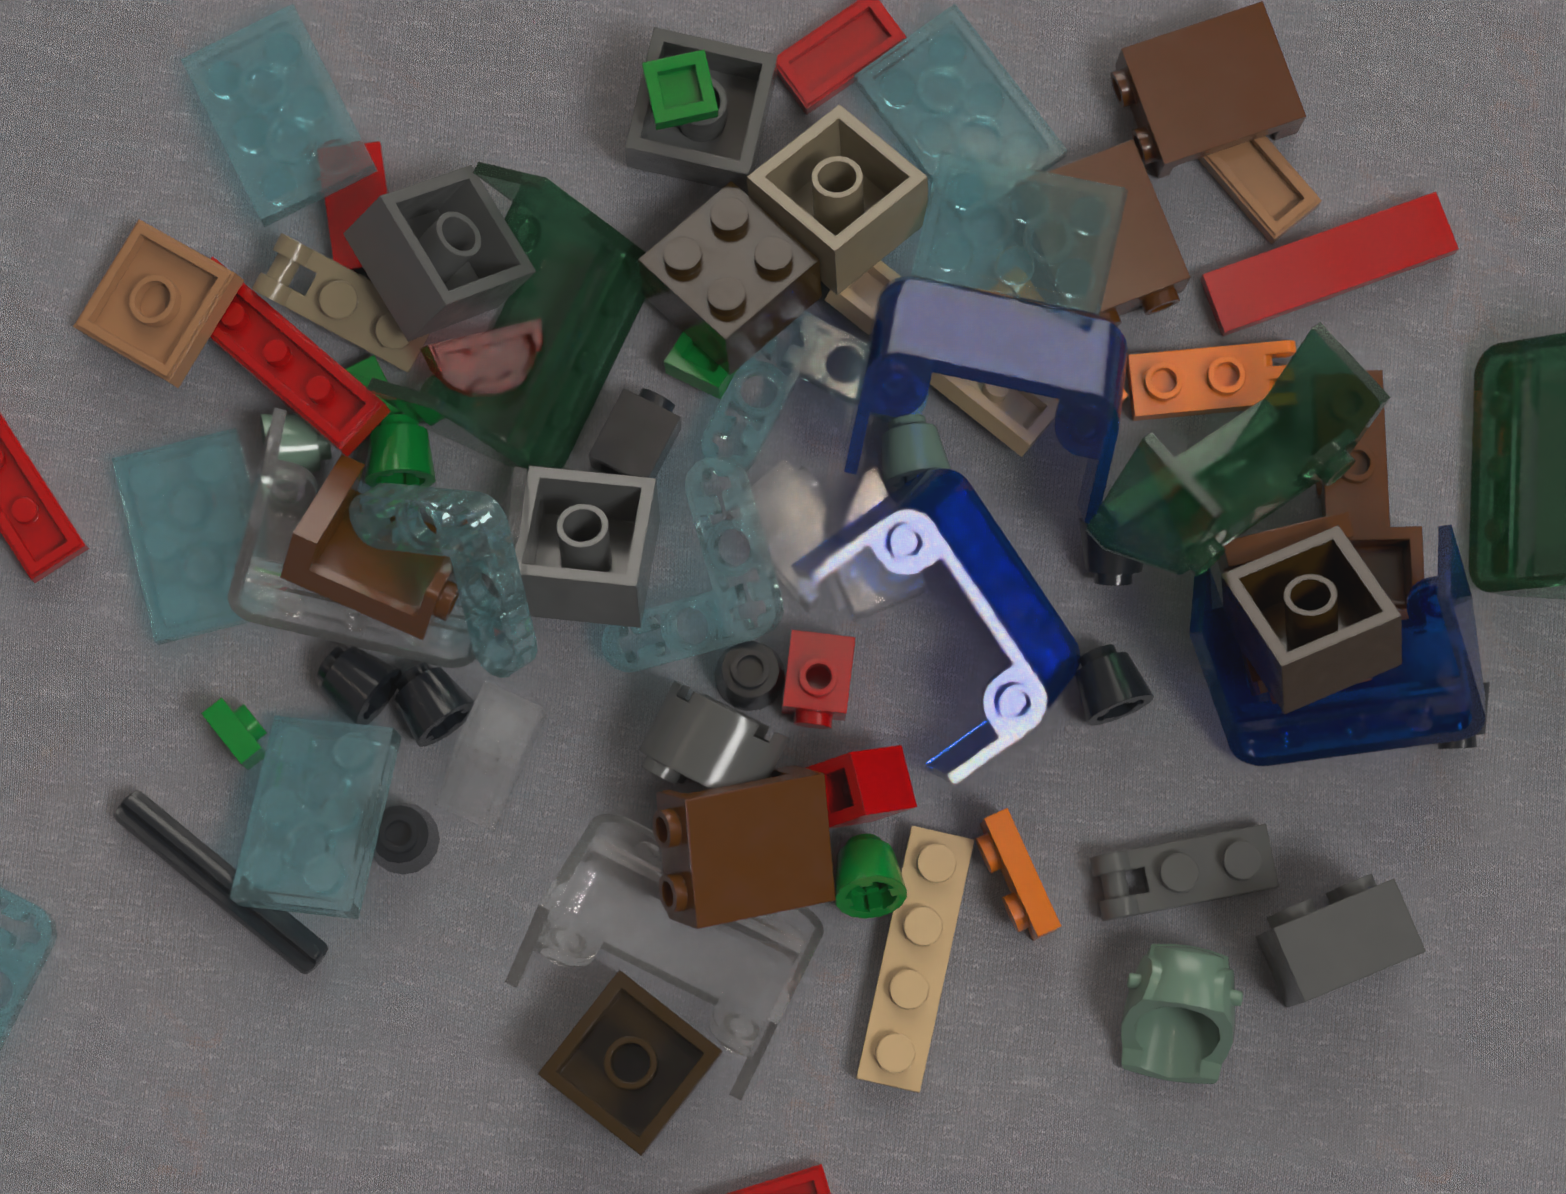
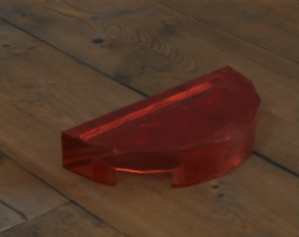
(486, 361)

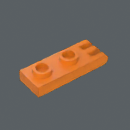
(1203, 379)

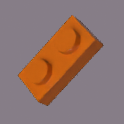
(1005, 851)

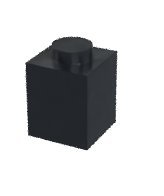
(636, 435)

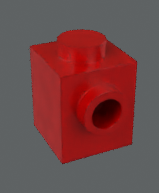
(818, 678)
(866, 785)

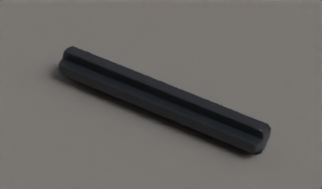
(215, 879)

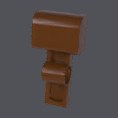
(1389, 552)

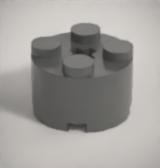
(708, 742)

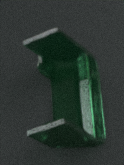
(587, 301)
(1519, 469)
(1192, 505)

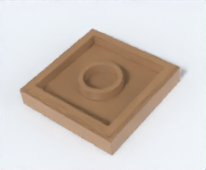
(158, 303)

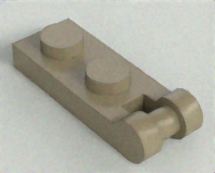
(338, 302)

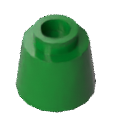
(399, 453)
(868, 878)

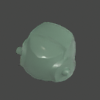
(1179, 1014)

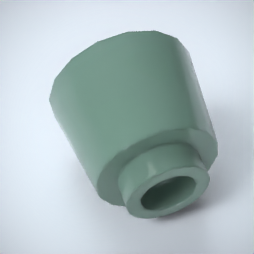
(299, 442)
(909, 450)

